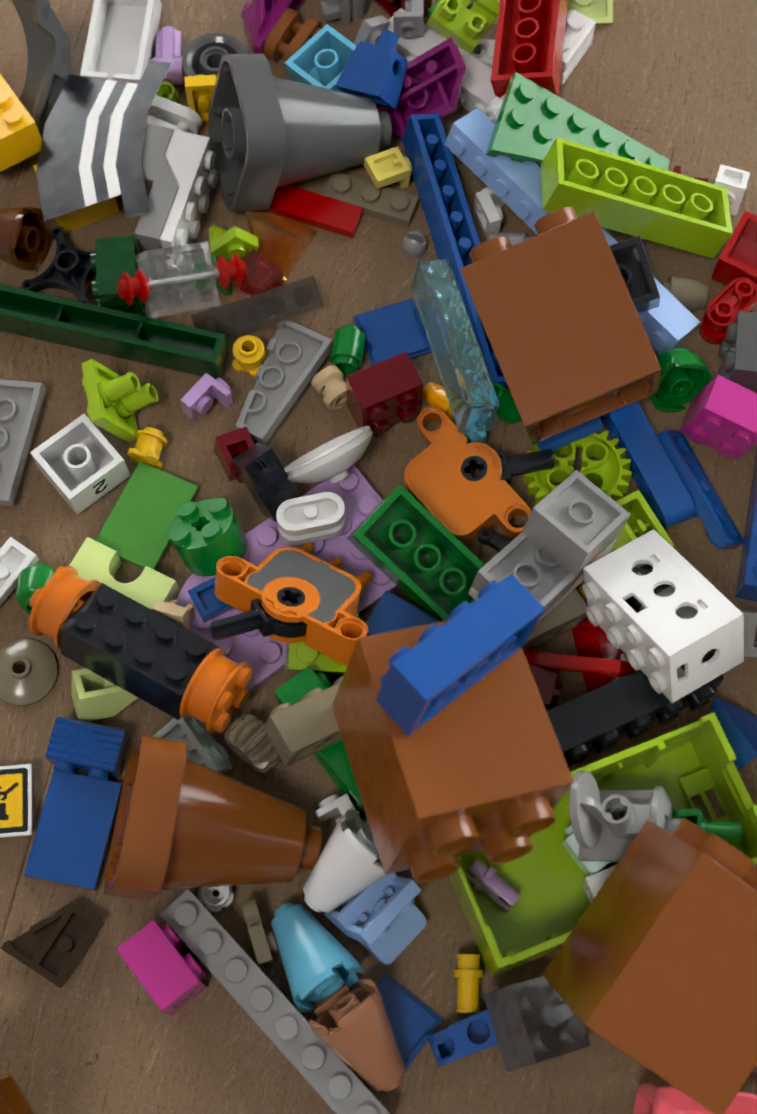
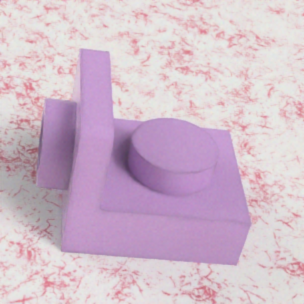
(202, 395)

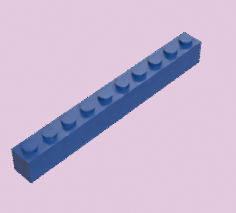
(446, 213)

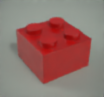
(740, 253)

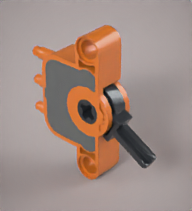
(293, 600)

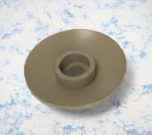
(35, 681)

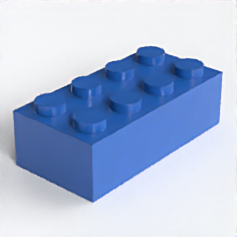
(458, 653)

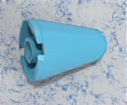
(311, 957)

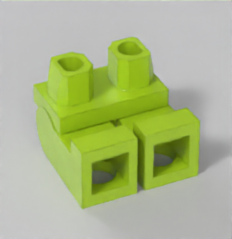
(466, 26)

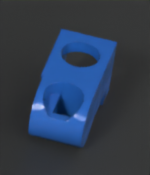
(463, 1038)

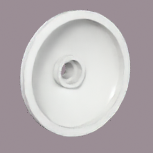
(331, 458)

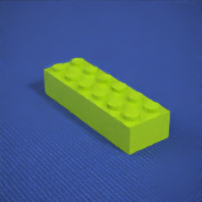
(636, 198)

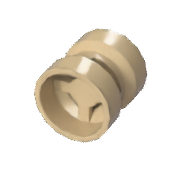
(332, 386)

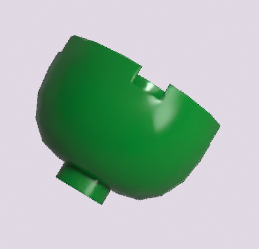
(680, 380)

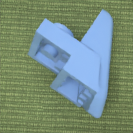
(382, 917)

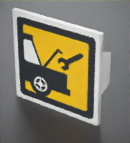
(16, 800)

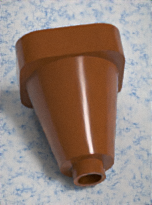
(199, 828)

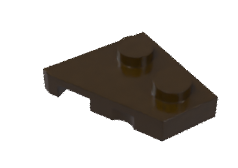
(56, 943)

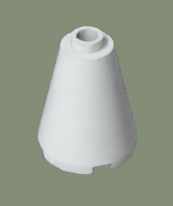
(345, 865)

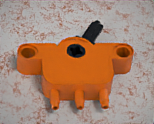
(444, 481)

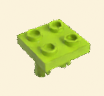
(115, 399)

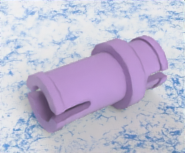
(491, 884)

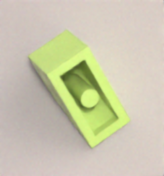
(96, 696)

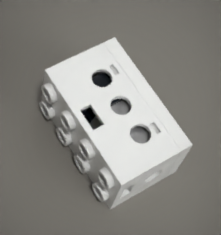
(664, 615)

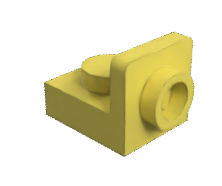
(389, 168)

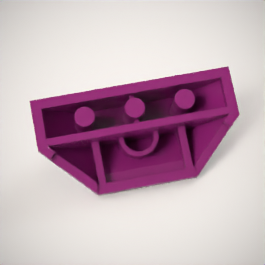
(261, 17)
(429, 85)

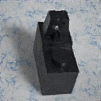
(264, 478)

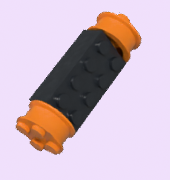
(139, 650)

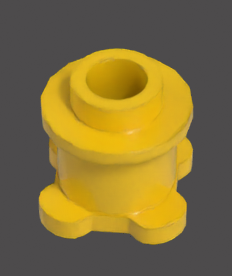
(248, 354)
(148, 447)

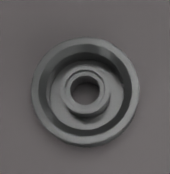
(205, 53)

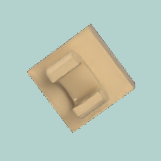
(175, 613)

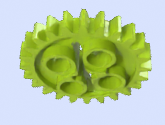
(608, 474)

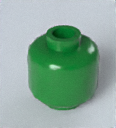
(29, 581)

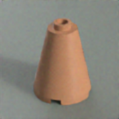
(361, 1035)

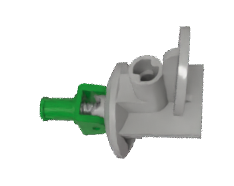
(611, 819)

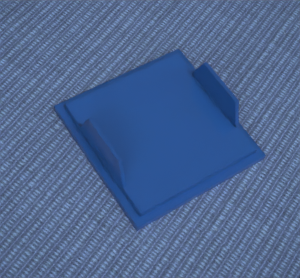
(393, 331)
(408, 1018)

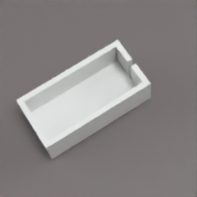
(121, 39)

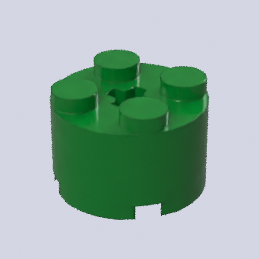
(205, 534)

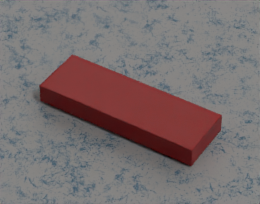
(316, 210)
(579, 663)

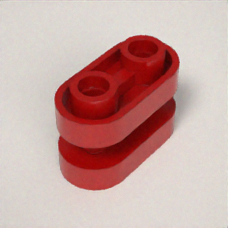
(723, 309)

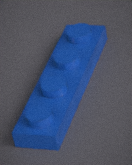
(708, 506)

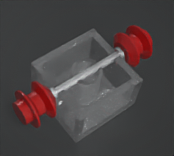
(179, 279)

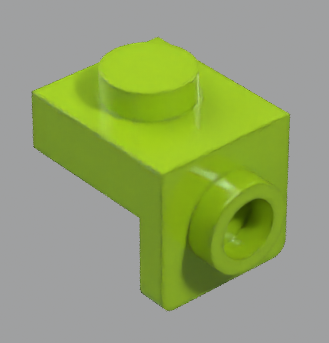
(231, 242)

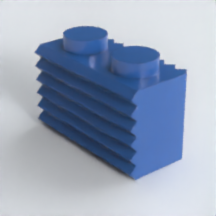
(87, 748)

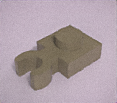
(262, 941)

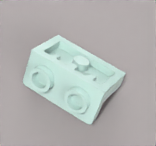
(200, 743)

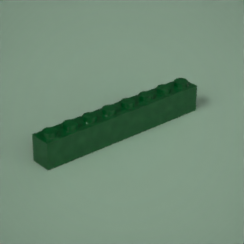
(112, 332)

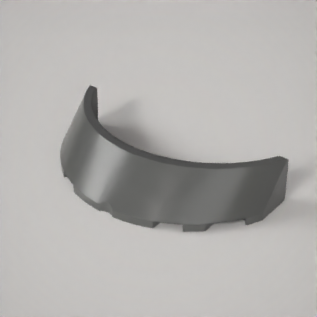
(47, 59)

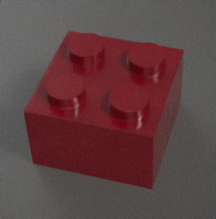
(385, 394)

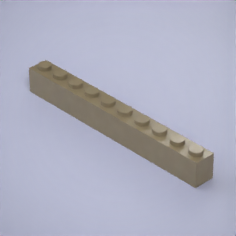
(311, 723)

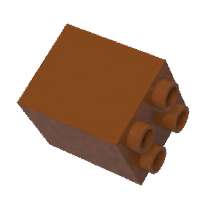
(562, 323)
(462, 781)
(671, 961)

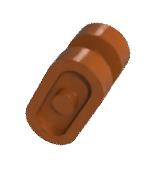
(289, 35)

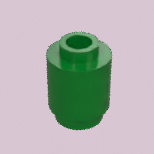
(348, 348)

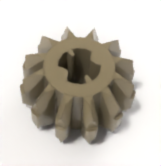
(251, 743)

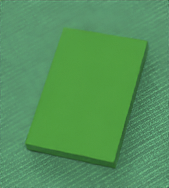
(144, 515)

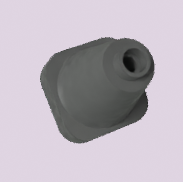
(284, 131)

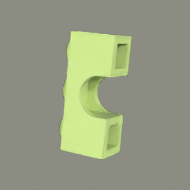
(101, 564)

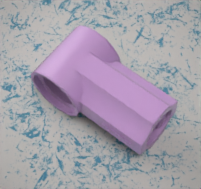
(170, 50)

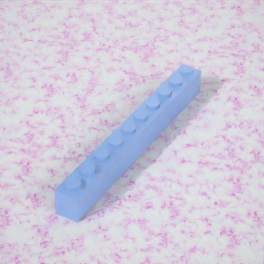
(520, 189)

